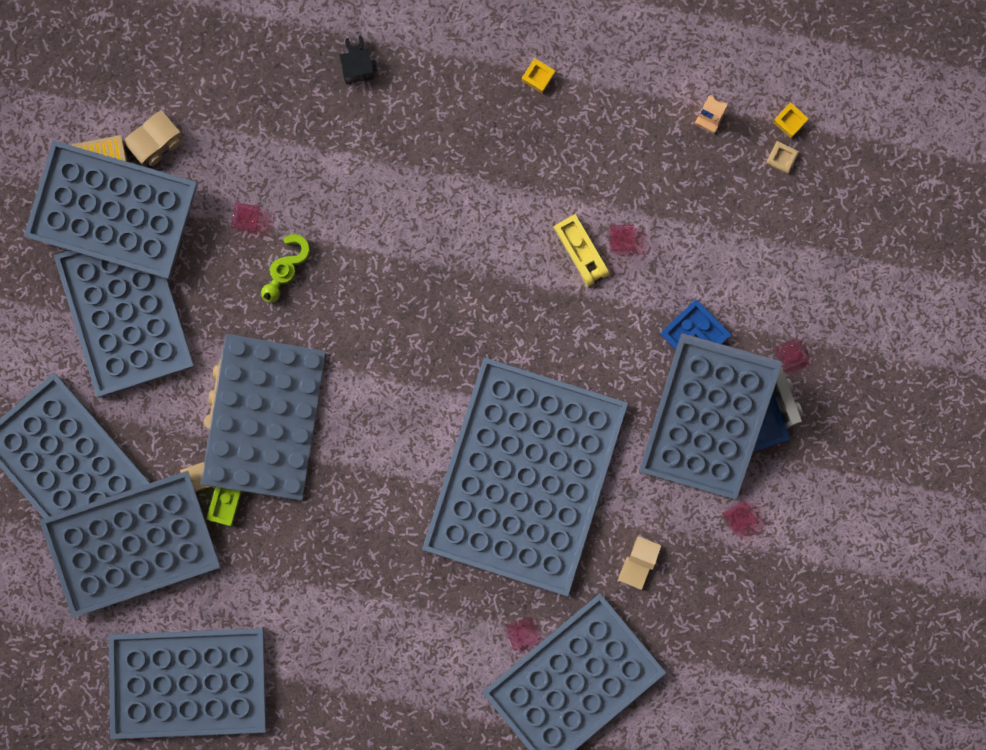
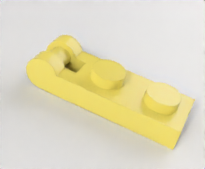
(581, 249)

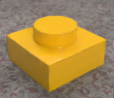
(538, 75)
(790, 120)

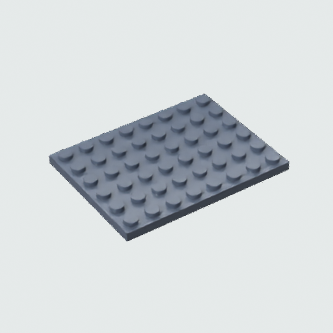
(525, 476)

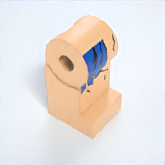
(711, 114)

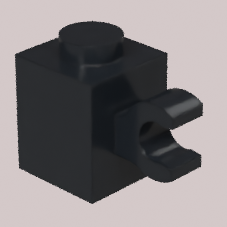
(357, 64)

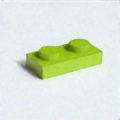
(224, 506)

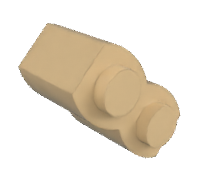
(153, 139)

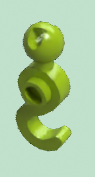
(283, 270)

